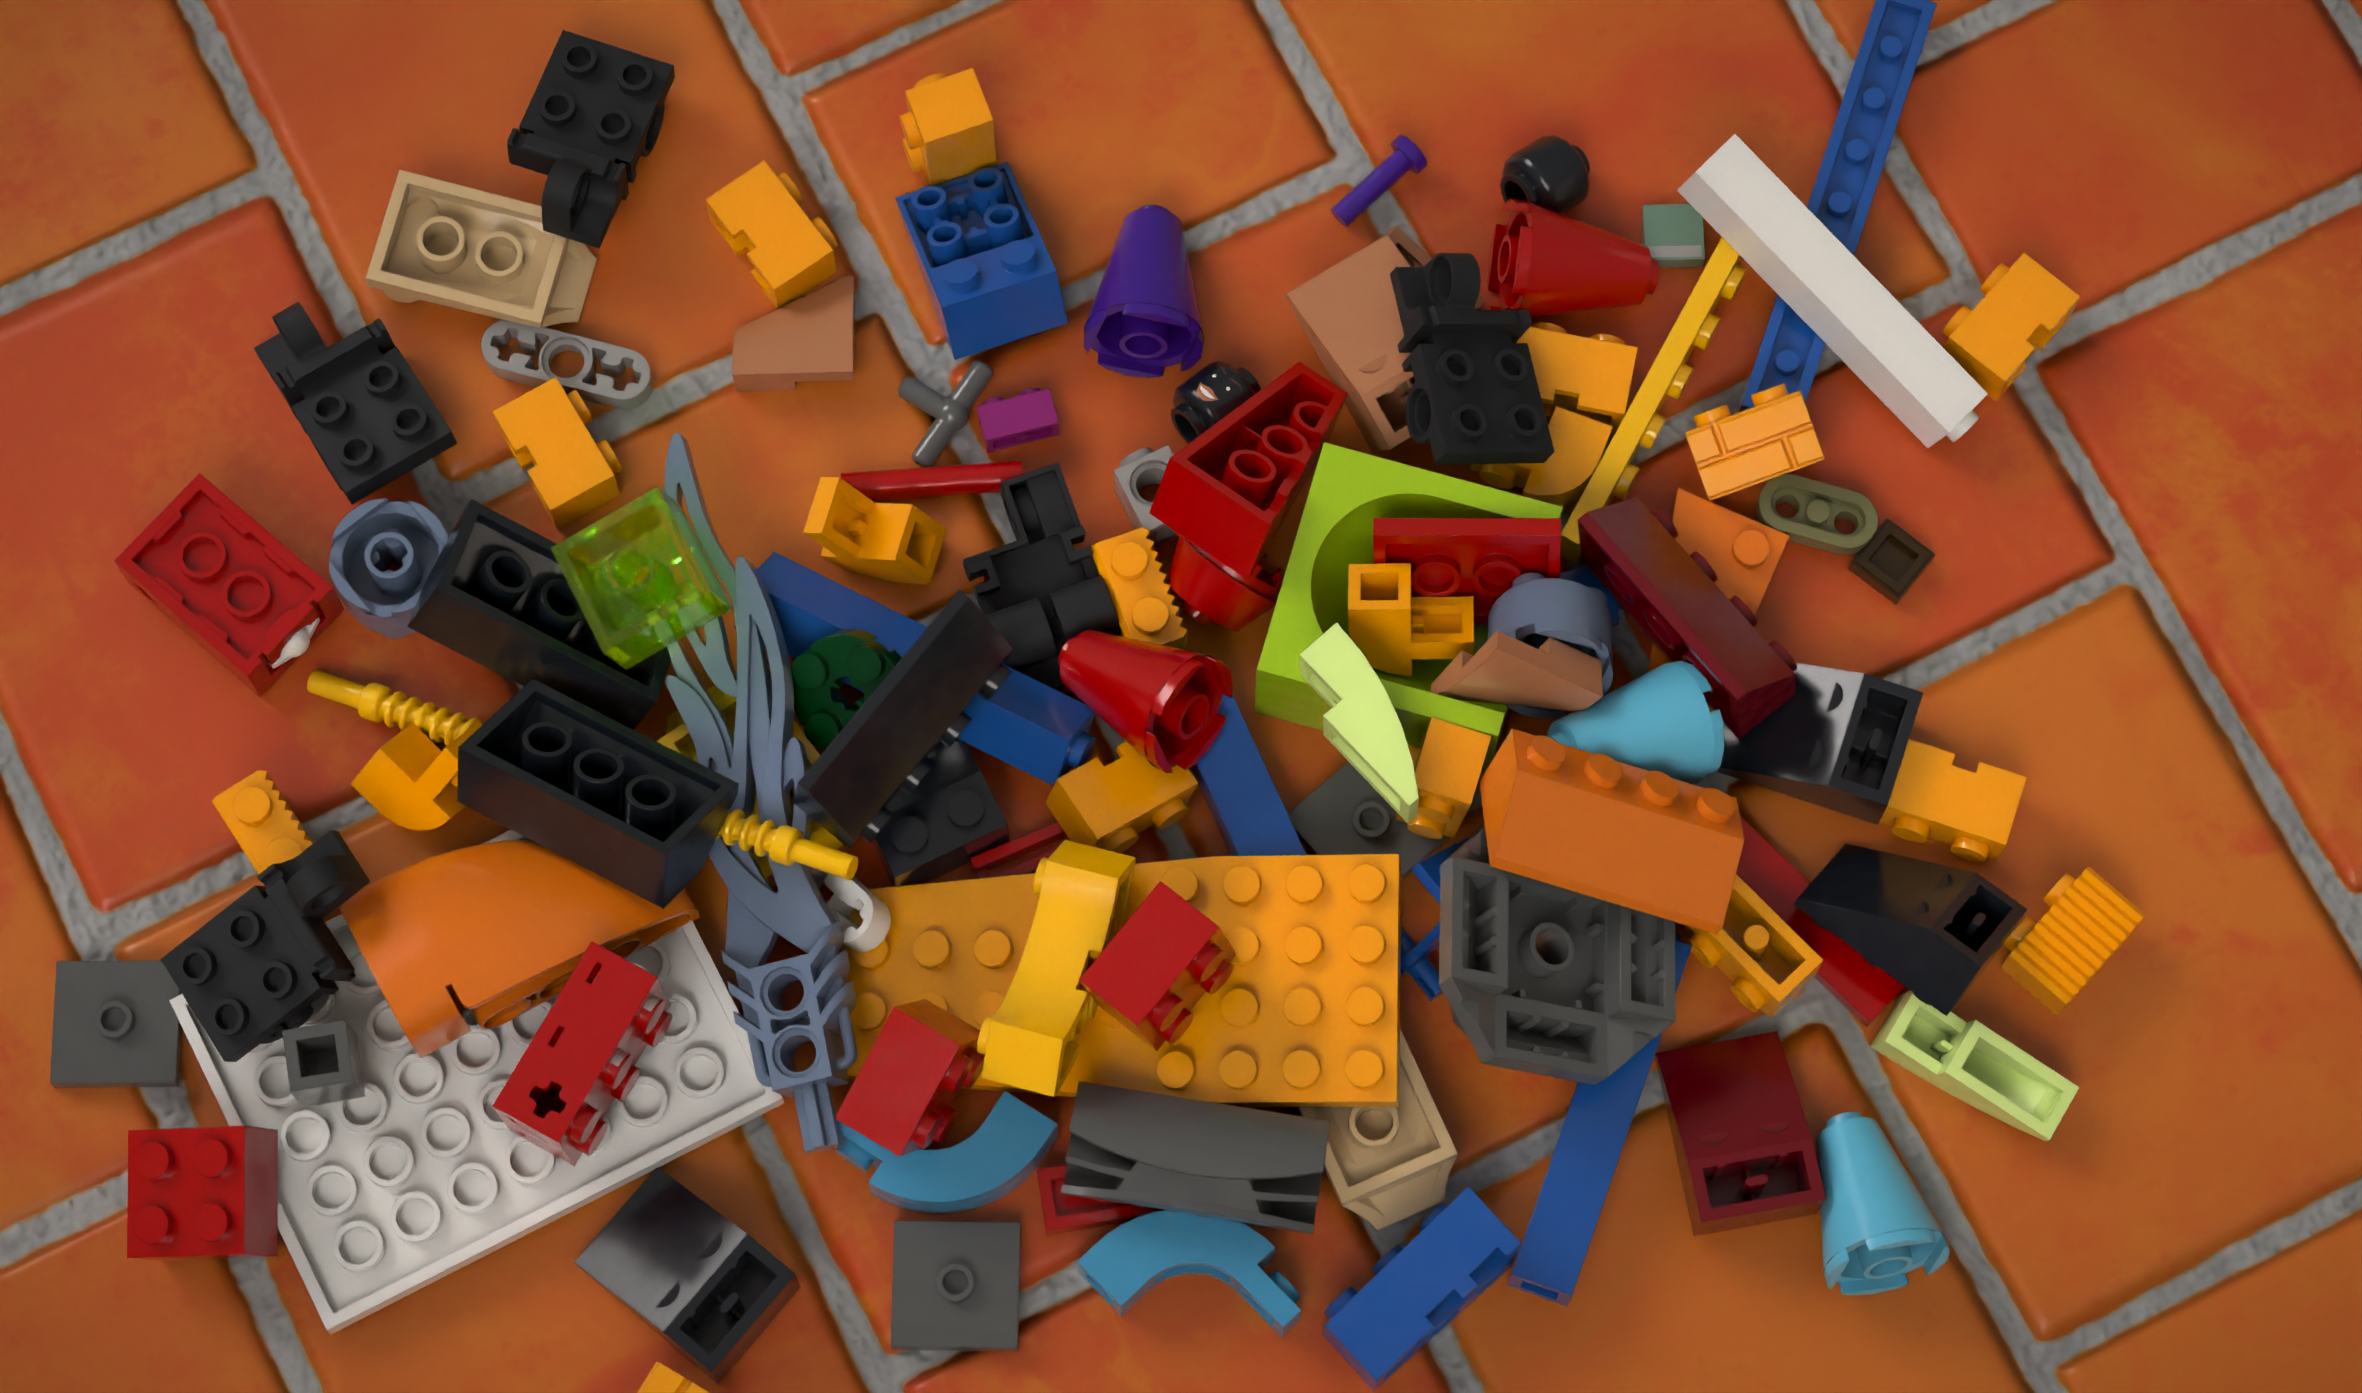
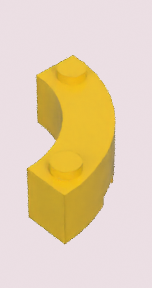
(1046, 1005)

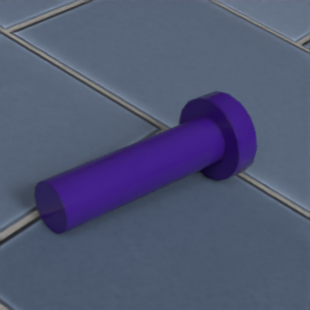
(1404, 158)

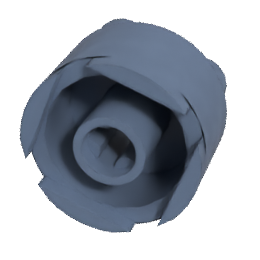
(363, 548)
(1559, 610)

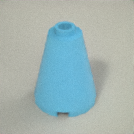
(1652, 724)
(1872, 1212)

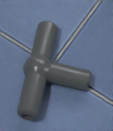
(949, 412)

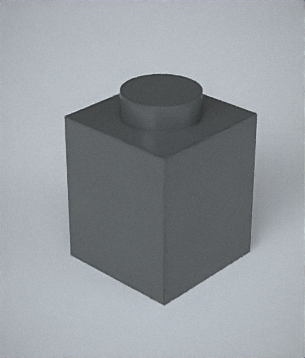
(323, 1063)

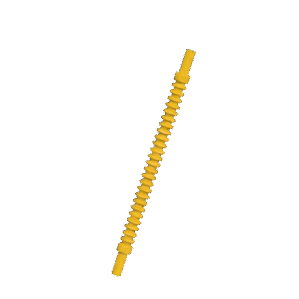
(379, 703)

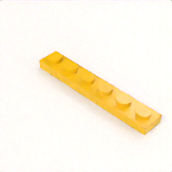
(1665, 378)

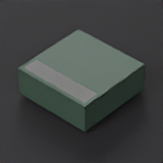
(1673, 234)

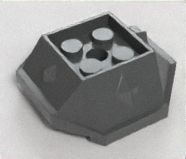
(1563, 1016)

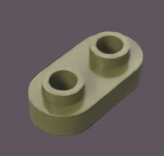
(1817, 509)

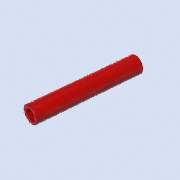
(933, 480)

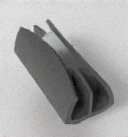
(1195, 1157)

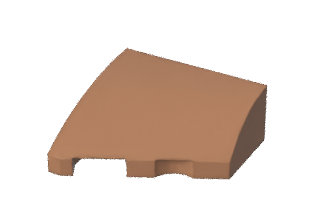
(799, 341)
(1523, 675)

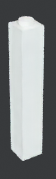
(1834, 293)

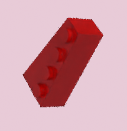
(1249, 467)

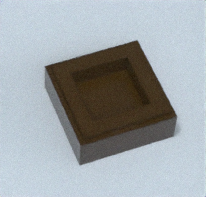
(1891, 561)

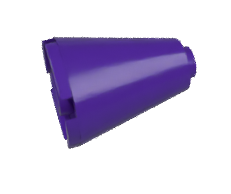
(1146, 300)

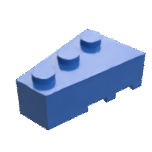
(1420, 1287)

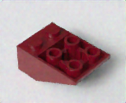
(1739, 1134)

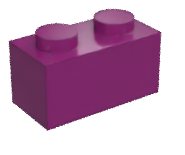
(1018, 419)

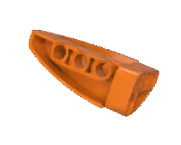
(492, 933)

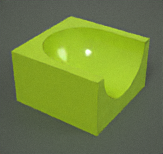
(1337, 532)

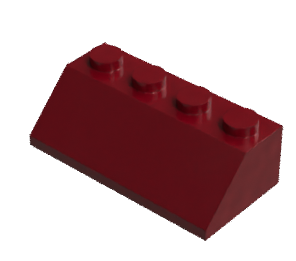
(1685, 612)

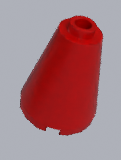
(1565, 265)
(1149, 694)

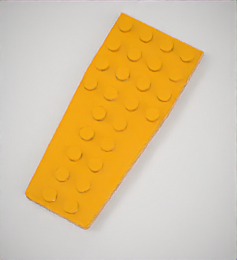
(1293, 1026)

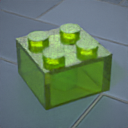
(641, 578)

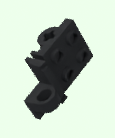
(587, 131)
(1472, 379)
(355, 402)
(1038, 585)
(270, 950)

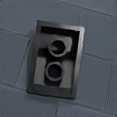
(941, 821)

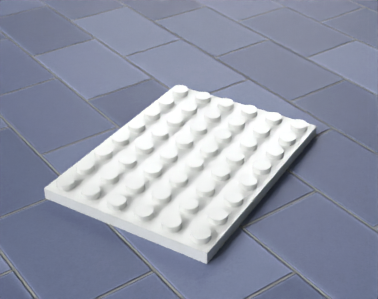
(425, 1169)

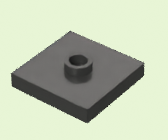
(1354, 819)
(115, 1025)
(956, 1286)

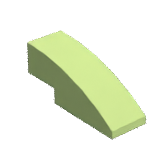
(1361, 718)
(1975, 1066)

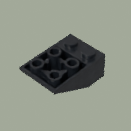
(1829, 742)
(1913, 919)
(689, 1274)

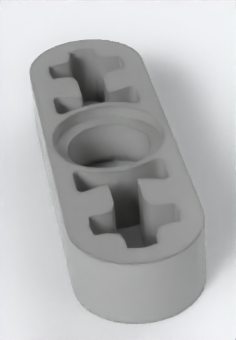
(613, 362)

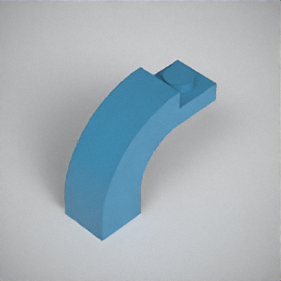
(961, 1176)
(1178, 1243)

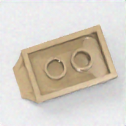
(477, 255)
(1389, 1157)

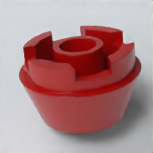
(1219, 593)

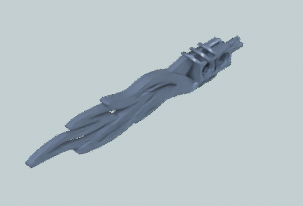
(775, 761)

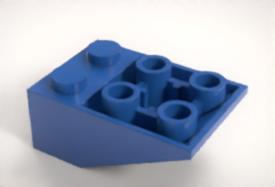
(982, 260)

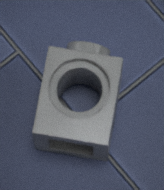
(1134, 473)

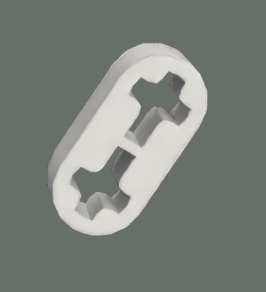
(854, 895)

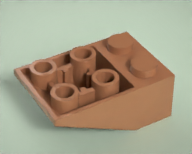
(1356, 333)

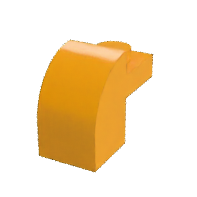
(1564, 476)
(872, 537)
(1396, 627)
(413, 779)

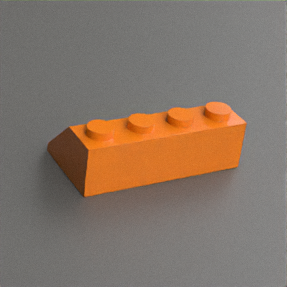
(1611, 830)

